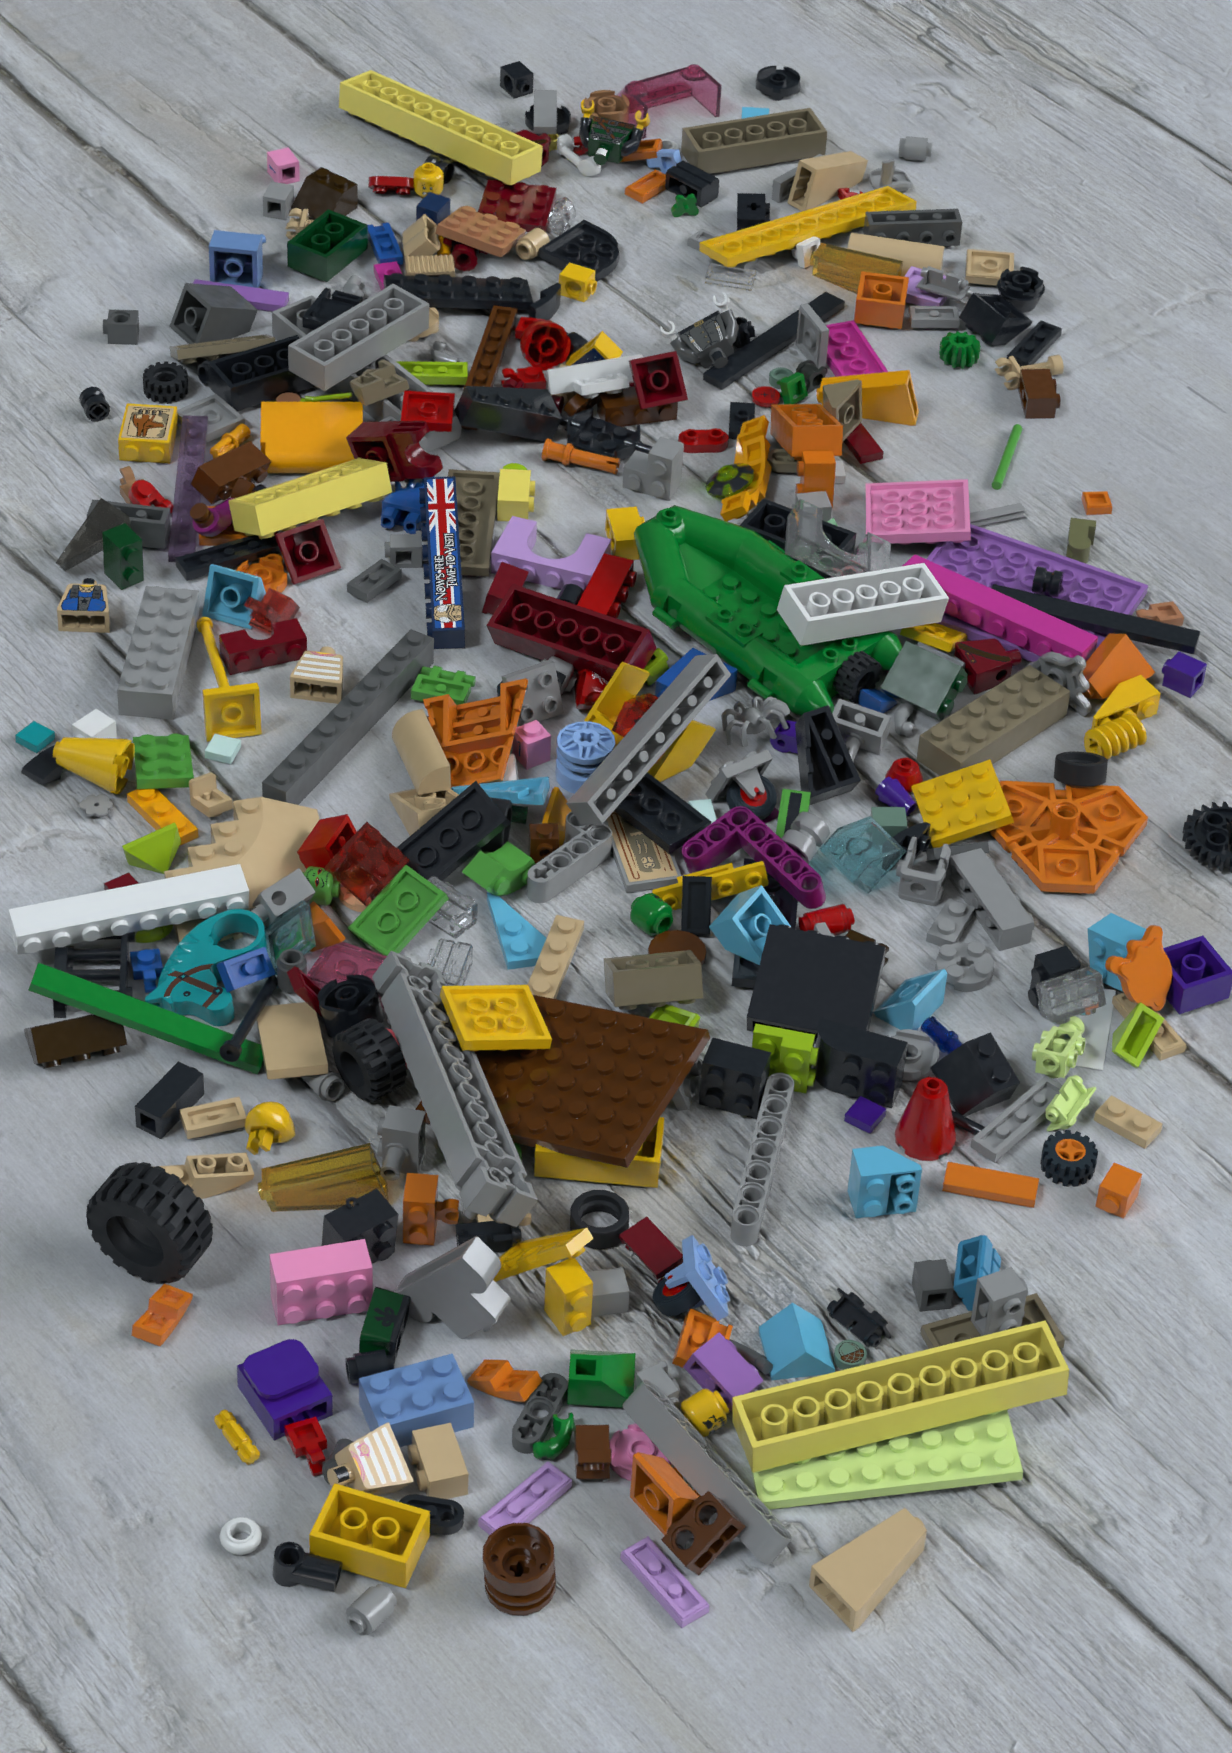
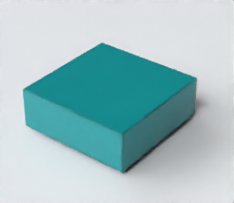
(35, 737)

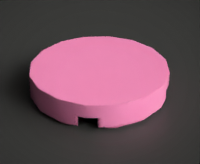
(626, 1444)

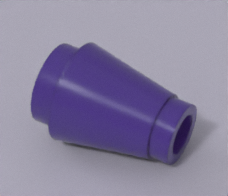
(894, 795)

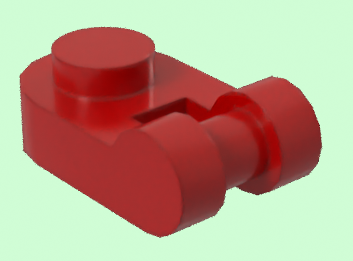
(145, 493)

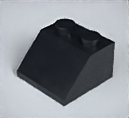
(993, 318)
(976, 1075)

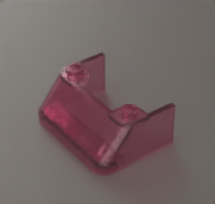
(671, 87)

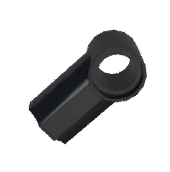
(305, 1568)

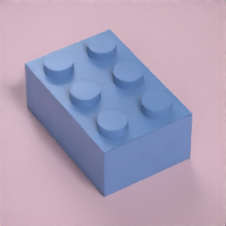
(417, 1398)

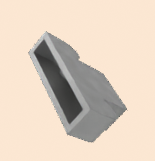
(457, 1289)

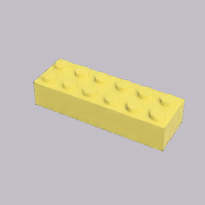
(310, 497)

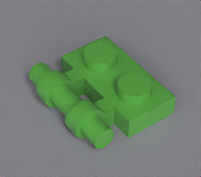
(438, 682)

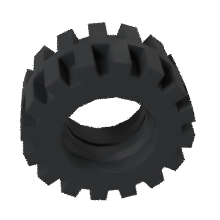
(165, 382)
(857, 673)

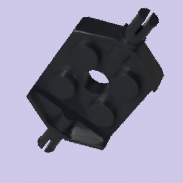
(588, 432)

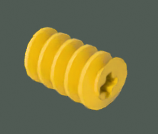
(1115, 736)

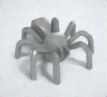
(755, 720)

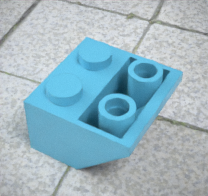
(882, 1182)

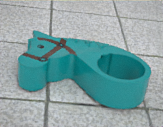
(191, 972)

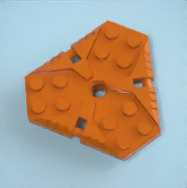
(1068, 835)

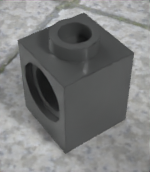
(122, 327)

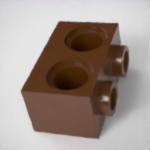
(708, 1539)

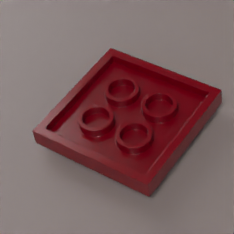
(519, 203)

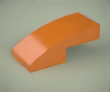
(163, 1314)
(501, 1381)

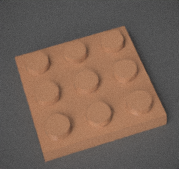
(480, 231)

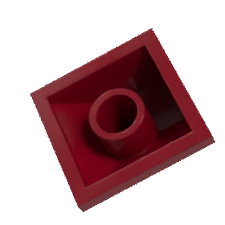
(658, 380)
(307, 551)

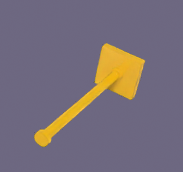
(228, 709)

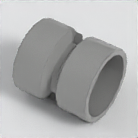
(805, 834)

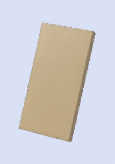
(291, 1041)

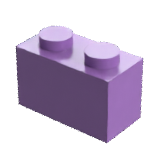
(723, 1369)

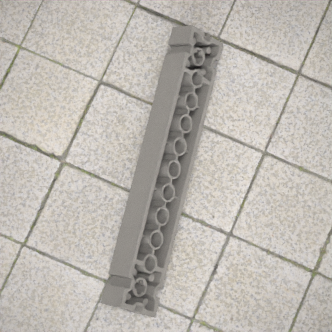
(454, 1094)

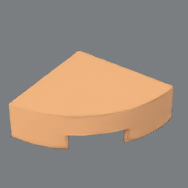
(350, 900)

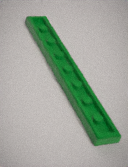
(141, 1016)

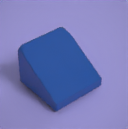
(876, 700)

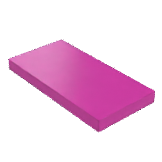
(850, 351)

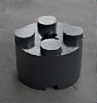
(349, 1003)

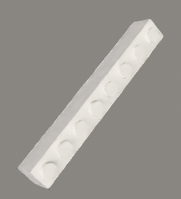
(128, 909)

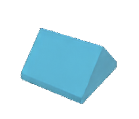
(228, 592)
(914, 1001)
(795, 1344)

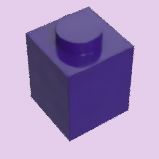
(1183, 674)

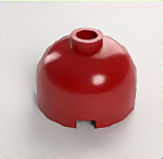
(545, 344)

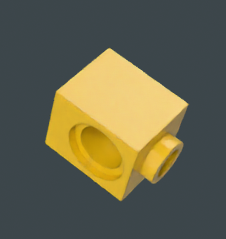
(577, 282)

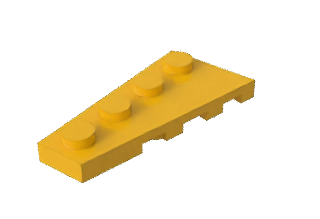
(542, 1251)

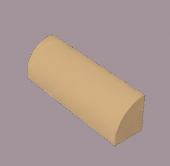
(911, 253)
(421, 753)

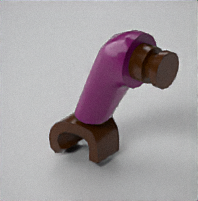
(215, 520)

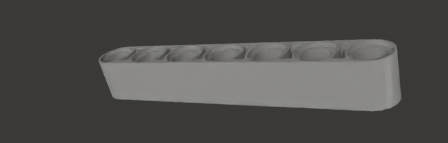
(762, 1159)
(706, 1469)

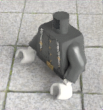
(707, 340)

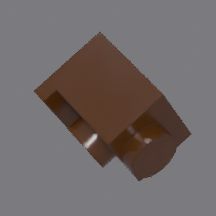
(542, 840)

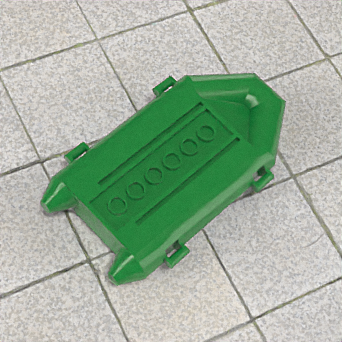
(725, 594)

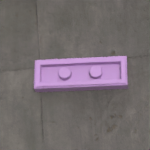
(527, 1499)
(664, 1582)

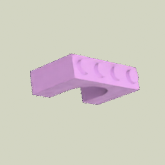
(516, 549)

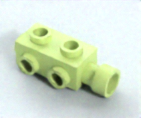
(1059, 1048)

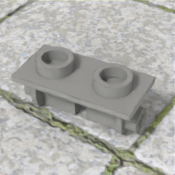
(953, 287)

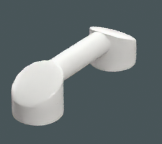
(585, 166)

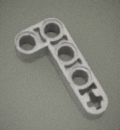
(584, 850)

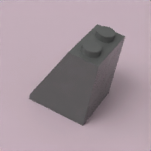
(211, 313)

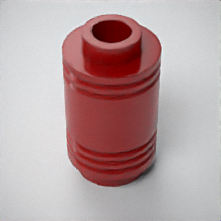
(836, 917)

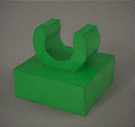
(793, 388)

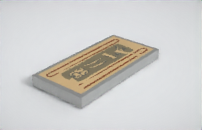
(639, 859)

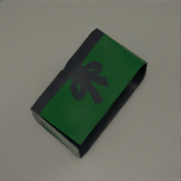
(385, 1322)

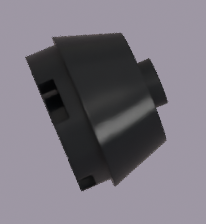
(1021, 288)

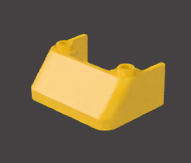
(625, 686)

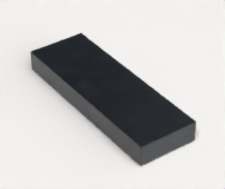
(1035, 343)

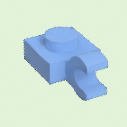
(665, 159)

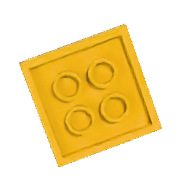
(962, 804)
(495, 1017)

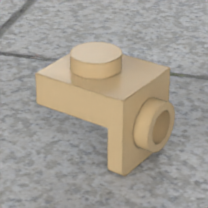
(206, 796)

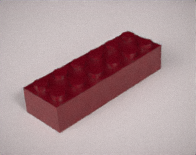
(580, 636)

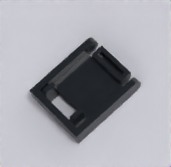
(326, 309)

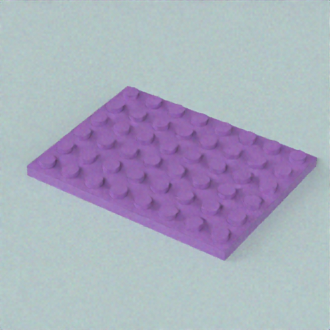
(1013, 563)

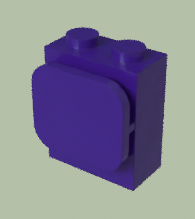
(284, 1386)

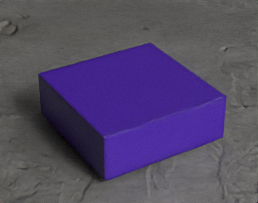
(865, 1114)

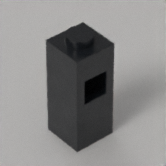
(160, 1106)

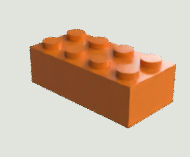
(805, 429)

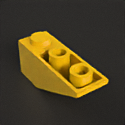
(1129, 697)

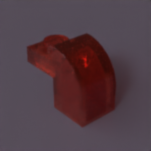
(272, 609)

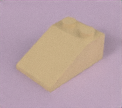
(418, 809)

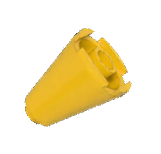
(97, 760)

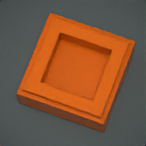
(1096, 503)

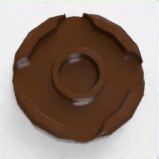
(678, 941)

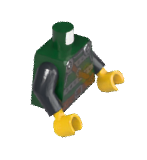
(609, 138)

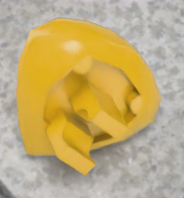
(267, 1125)

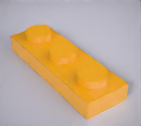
(161, 812)

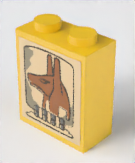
(148, 433)

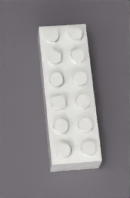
(862, 603)

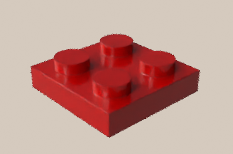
(431, 407)

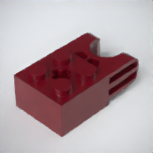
(397, 446)

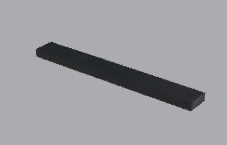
(769, 343)
(1108, 621)

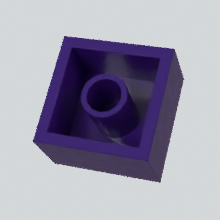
(1197, 975)

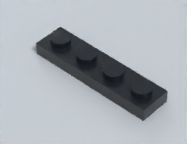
(226, 555)

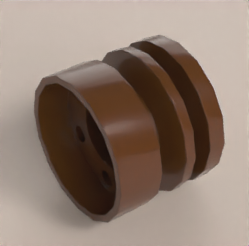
(519, 1569)

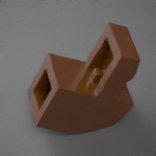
(592, 1452)

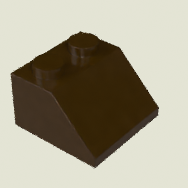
(326, 191)

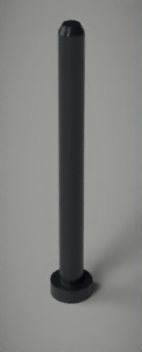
(231, 1049)

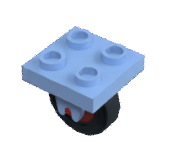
(693, 1284)

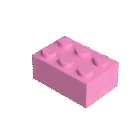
(321, 1282)

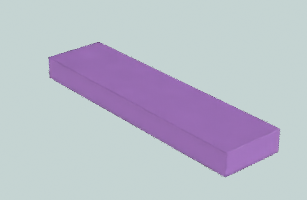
(260, 298)

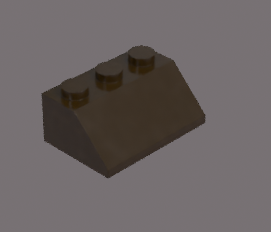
(74, 1039)

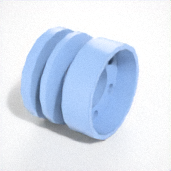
(580, 752)

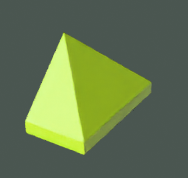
(154, 850)
(676, 1015)
(1136, 1034)

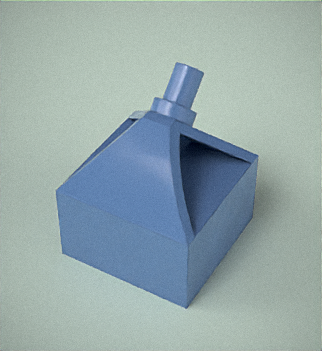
(236, 258)

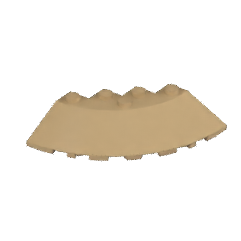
(260, 839)

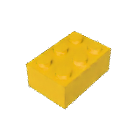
(370, 1534)

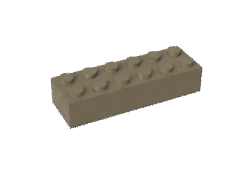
(754, 141)
(994, 722)

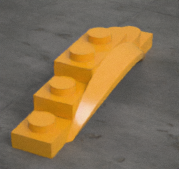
(751, 449)

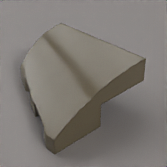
(378, 383)

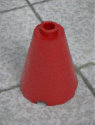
(927, 1122)

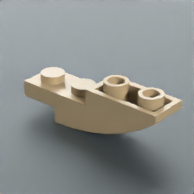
(213, 1173)

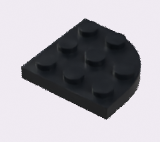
(584, 246)

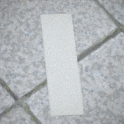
(1096, 1034)

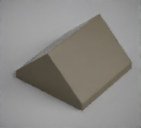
(844, 403)

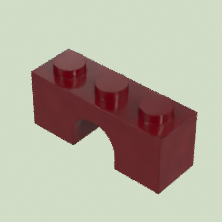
(244, 654)

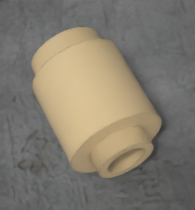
(529, 244)

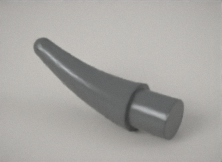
(756, 1359)

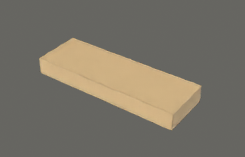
(1166, 1041)

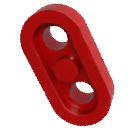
(381, 184)
(704, 440)

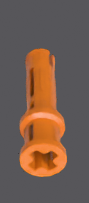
(569, 455)

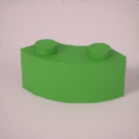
(501, 870)

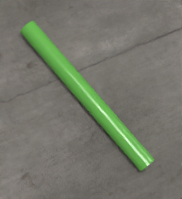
(1007, 457)

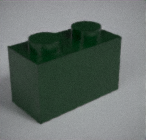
(123, 556)

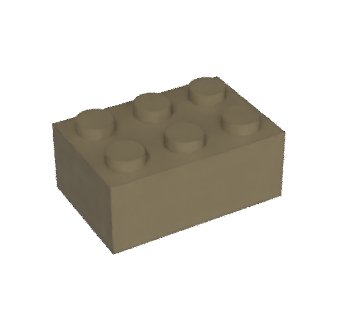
(653, 979)

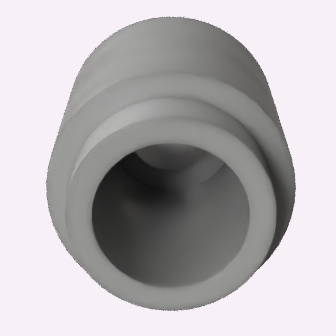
(915, 148)
(371, 1609)

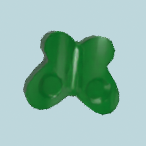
(685, 205)

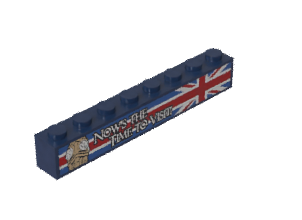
(443, 564)

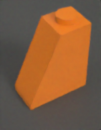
(1113, 663)

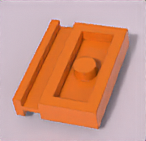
(696, 1331)

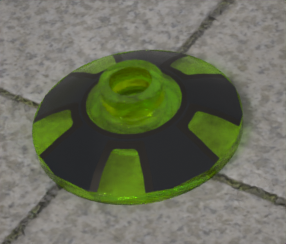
(730, 480)

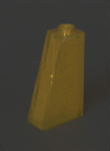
(844, 265)
(322, 1180)

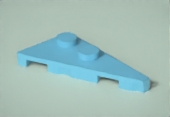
(522, 791)
(517, 937)

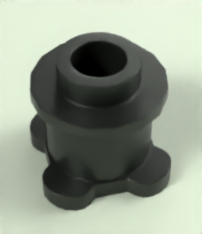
(812, 374)

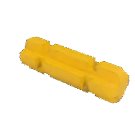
(237, 1437)

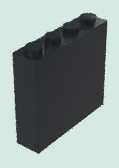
(815, 978)

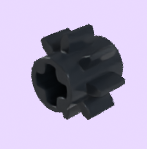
(745, 332)

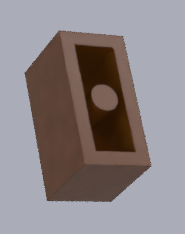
(1038, 393)

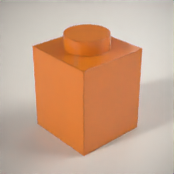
(1118, 1190)

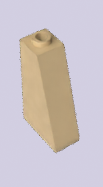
(822, 176)
(868, 1567)

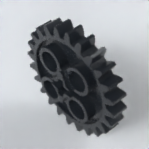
(1208, 837)

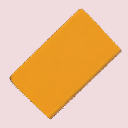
(557, 812)

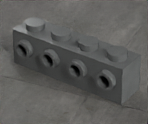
(931, 226)

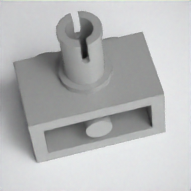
(861, 727)
(401, 1141)

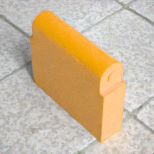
(307, 434)

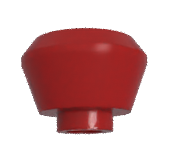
(906, 772)

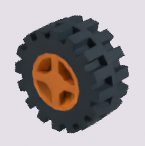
(1069, 1158)

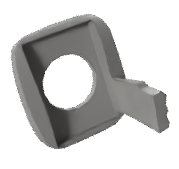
(883, 177)

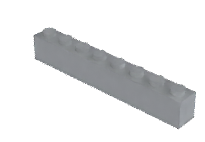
(648, 739)

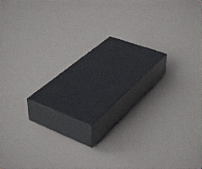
(696, 904)

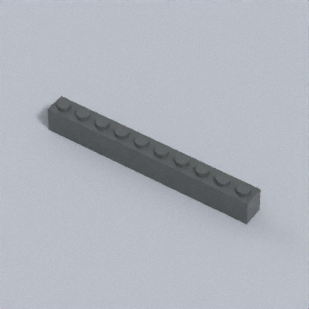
(350, 720)

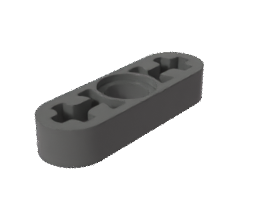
(539, 1400)

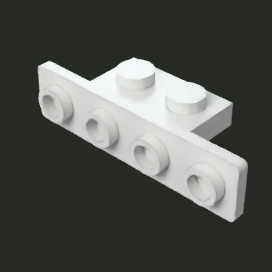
(592, 377)

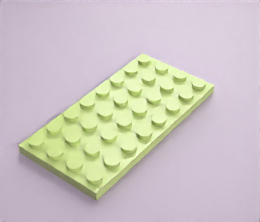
(928, 1460)

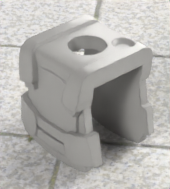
(932, 882)

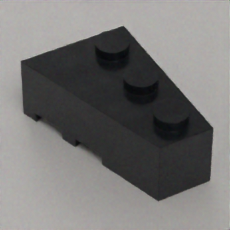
(823, 756)

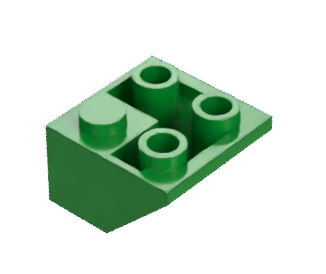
(600, 1378)

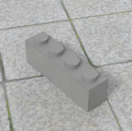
(993, 900)

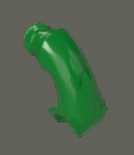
(556, 1445)

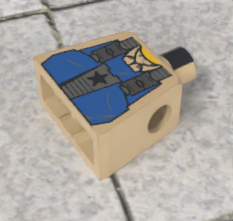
(84, 608)

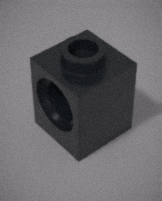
(516, 79)

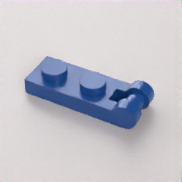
(384, 244)

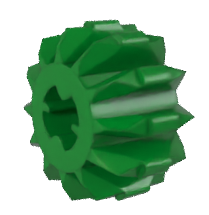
(959, 349)

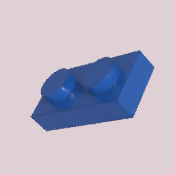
(245, 969)

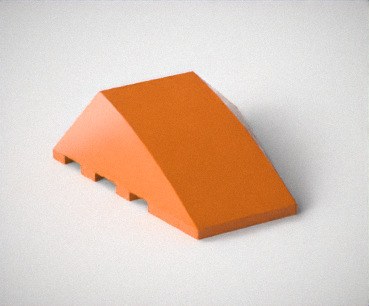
(477, 733)

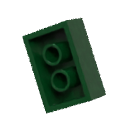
(327, 245)

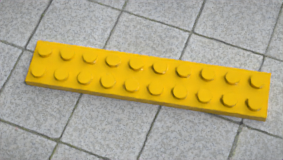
(790, 230)

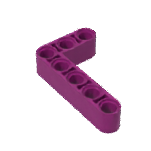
(744, 830)

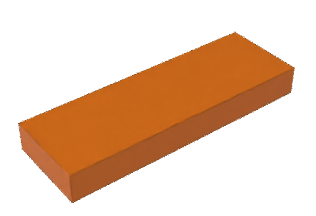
(990, 1184)

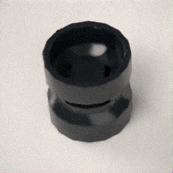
(446, 166)
(94, 404)
(1047, 581)

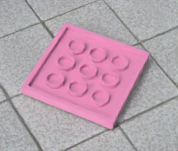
(919, 511)

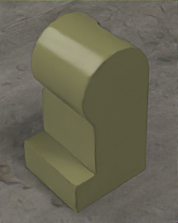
(1080, 539)

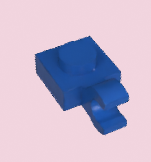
(146, 966)

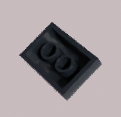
(859, 1062)

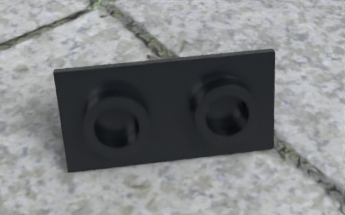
(495, 1235)
(850, 1309)

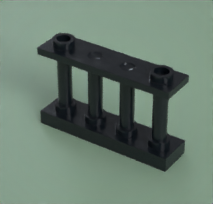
(68, 955)

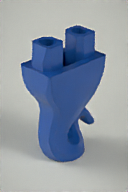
(403, 507)

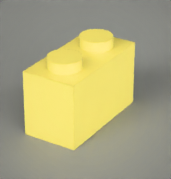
(515, 494)

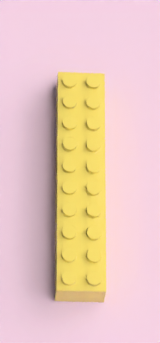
(440, 127)
(899, 1396)

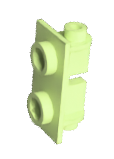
(1068, 1104)

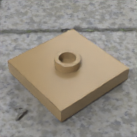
(986, 266)

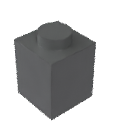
(932, 1285)

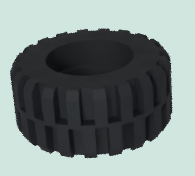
(149, 1222)

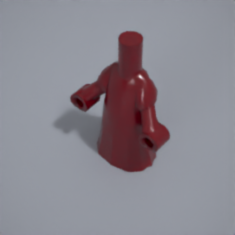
(463, 255)

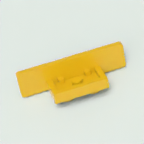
(725, 882)

